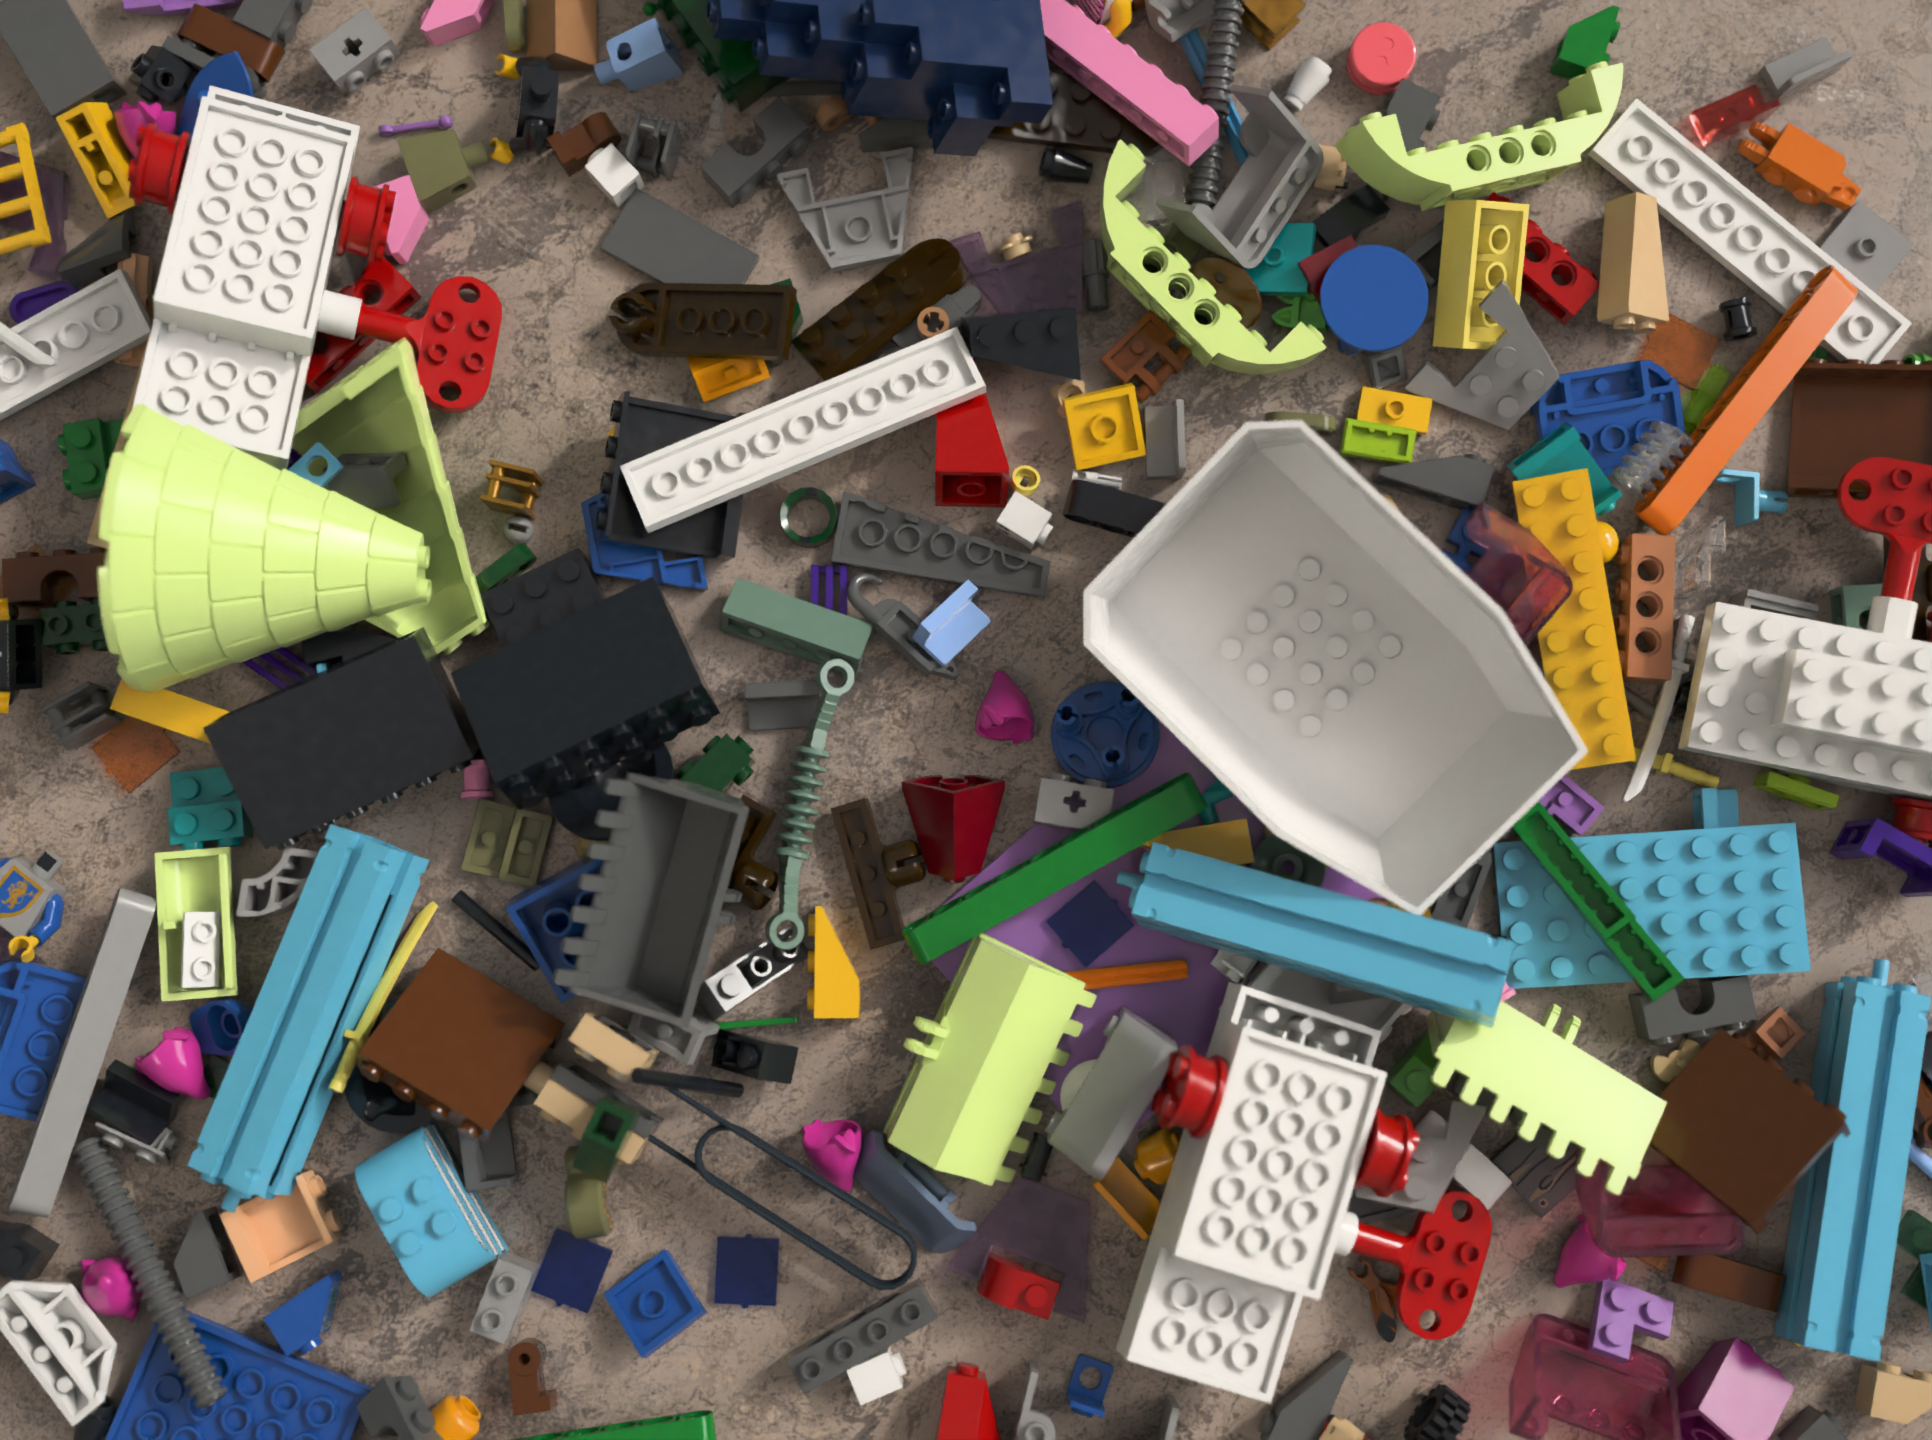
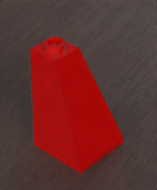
(970, 457)

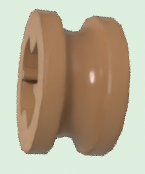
(926, 314)

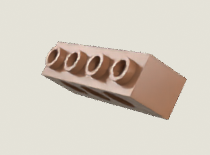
(1658, 556)

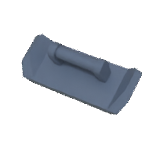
(911, 1195)

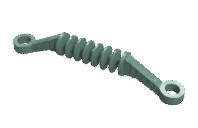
(791, 854)

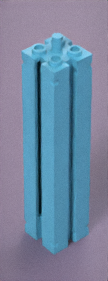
(1321, 933)
(297, 1027)
(1853, 1193)

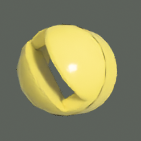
(1017, 477)

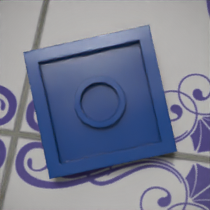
(655, 1303)

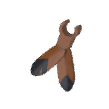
(1381, 1298)

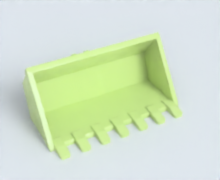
(985, 1061)
(1552, 1085)

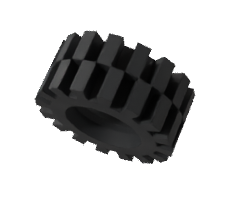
(1438, 1416)

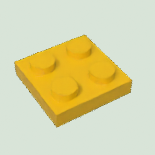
(1104, 426)

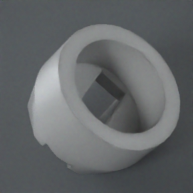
(517, 537)

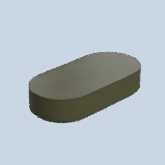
(514, 25)
(1321, 424)

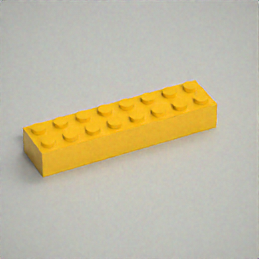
(1580, 639)

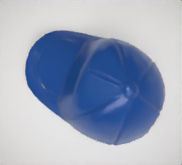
(220, 1025)

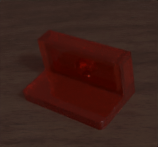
(1731, 115)

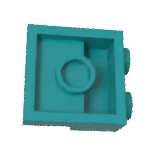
(206, 810)

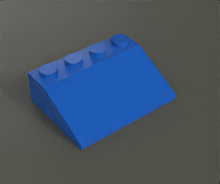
(544, 921)

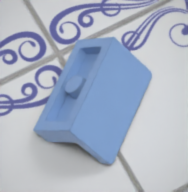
(952, 625)

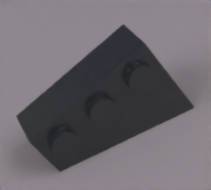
(1028, 339)

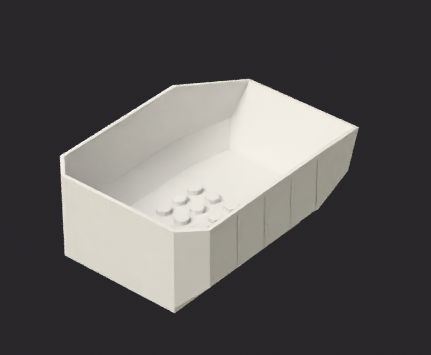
(1331, 665)

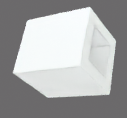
(613, 174)
(1025, 521)
(877, 1375)

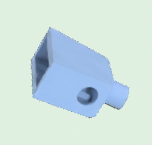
(640, 57)

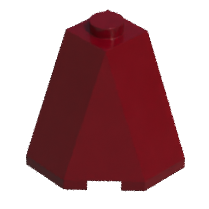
(953, 821)

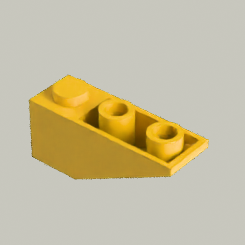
(835, 979)

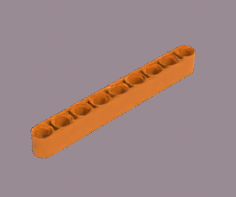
(1747, 399)

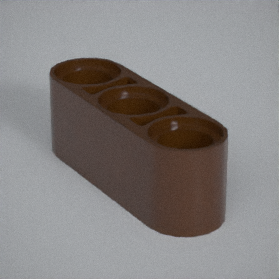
(221, 36)
(1730, 1280)

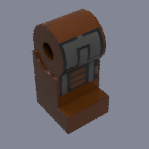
(527, 1378)

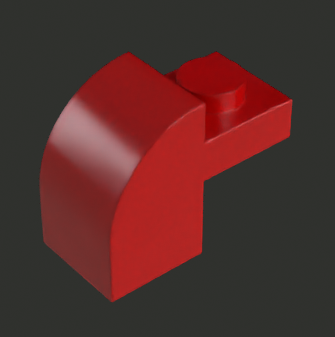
(1016, 1287)

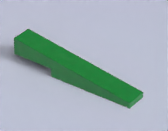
(1597, 903)

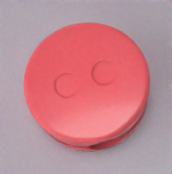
(1381, 58)

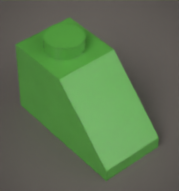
(1413, 1071)

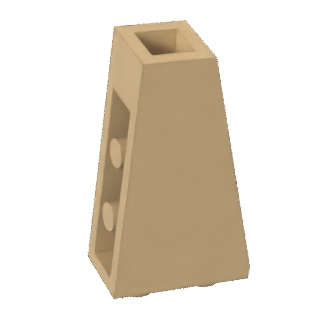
(1632, 266)

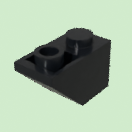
(754, 1057)

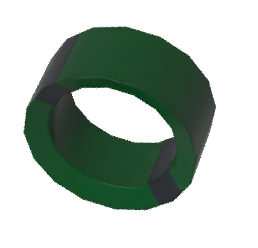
(807, 494)

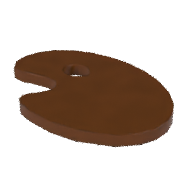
(1237, 290)

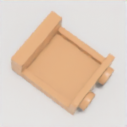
(282, 1229)

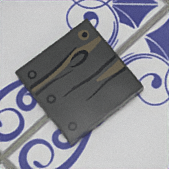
(1536, 1174)

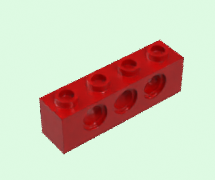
(1553, 258)
(396, 298)

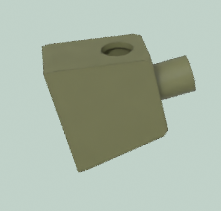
(441, 166)

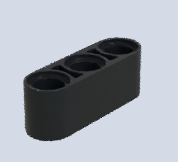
(1109, 508)

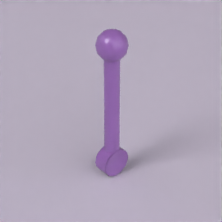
(444, 122)

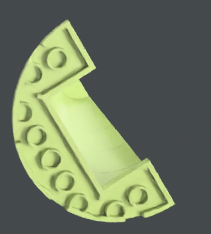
(386, 412)
(234, 556)

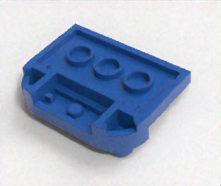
(1610, 407)
(34, 1022)

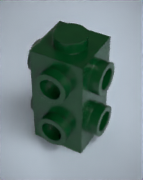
(73, 627)
(723, 764)

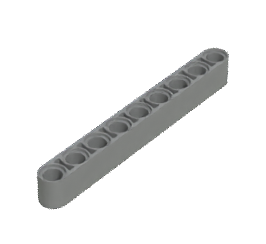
(82, 1053)

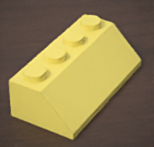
(1478, 249)

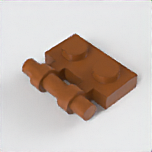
(1137, 348)

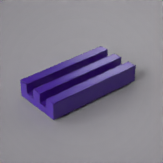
(829, 570)
(282, 667)

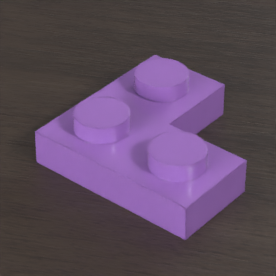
(1571, 805)
(1621, 1310)

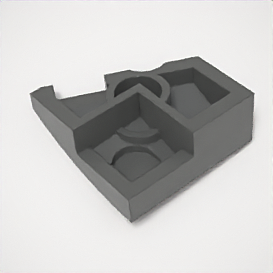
(102, 248)

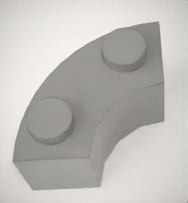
(278, 889)

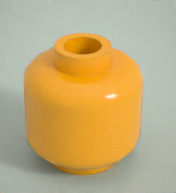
(1157, 1155)
(456, 1418)

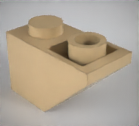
(1893, 1395)

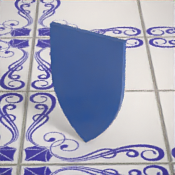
(223, 72)

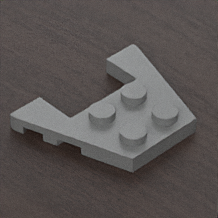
(860, 226)
(1504, 378)
(1433, 1162)

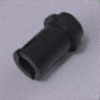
(1036, 1158)

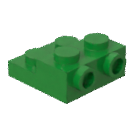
(89, 455)

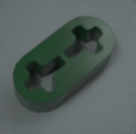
(506, 567)

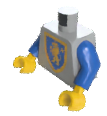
(30, 901)

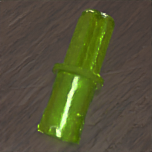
(1705, 396)

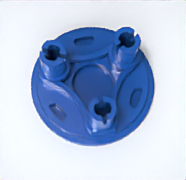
(1373, 299)
(1104, 734)

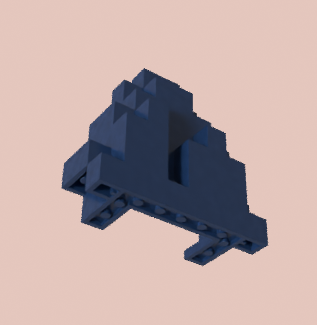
(907, 59)

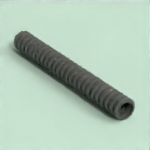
(1216, 92)
(148, 1272)

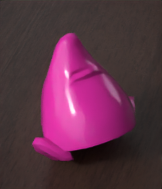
(130, 117)
(1005, 712)
(176, 1064)
(833, 1149)
(1583, 1261)
(109, 1288)

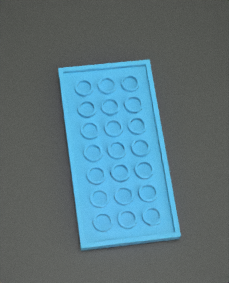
(1704, 896)

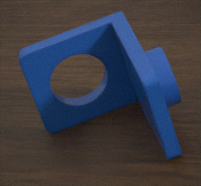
(1088, 1400)

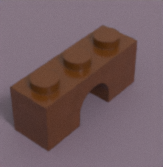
(31, 578)

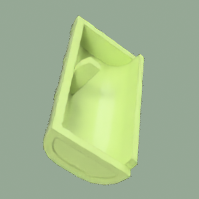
(194, 883)

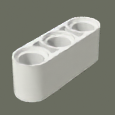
(1475, 1171)

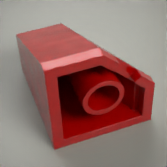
(966, 1406)

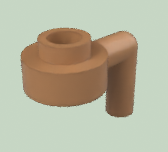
(833, 114)

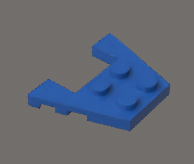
(637, 562)

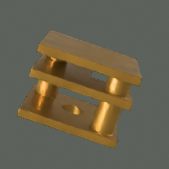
(1271, 19)
(522, 479)

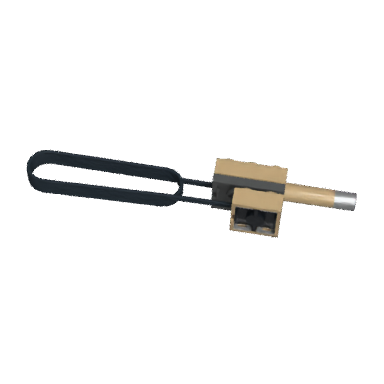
(573, 1094)

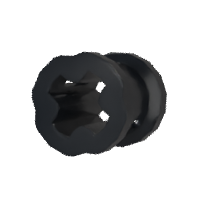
(1737, 319)

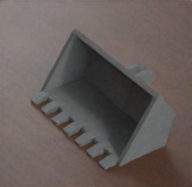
(655, 896)

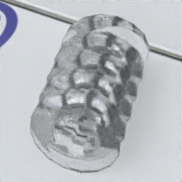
(1649, 457)

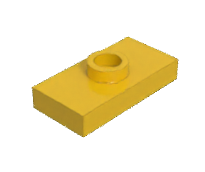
(1394, 409)

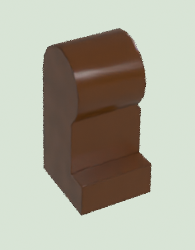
(580, 142)

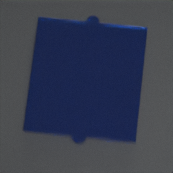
(1090, 923)
(572, 1270)
(746, 1270)

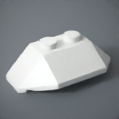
(59, 1343)

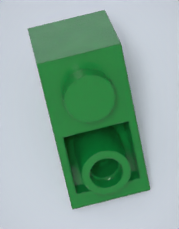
(1585, 43)

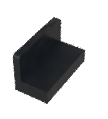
(134, 1103)

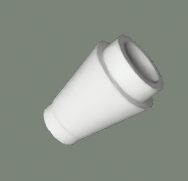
(1307, 82)

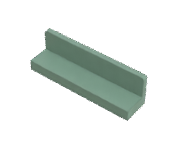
(794, 625)

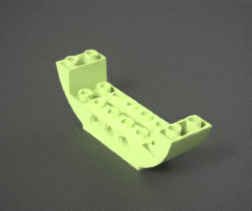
(1486, 162)
(1224, 339)

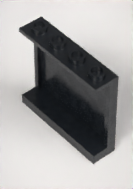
(639, 430)

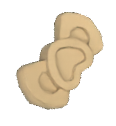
(1674, 1061)

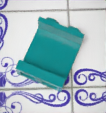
(1561, 453)

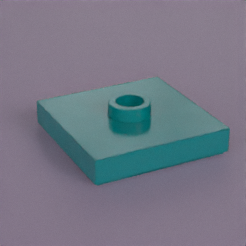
(1279, 270)

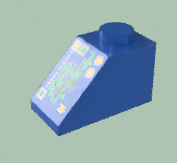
(306, 1316)

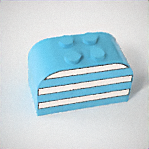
(425, 1210)

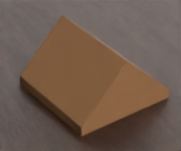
(563, 32)

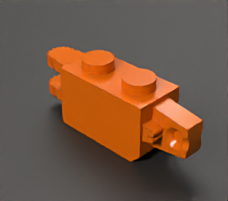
(1800, 165)

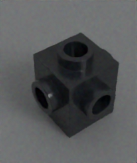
(159, 76)

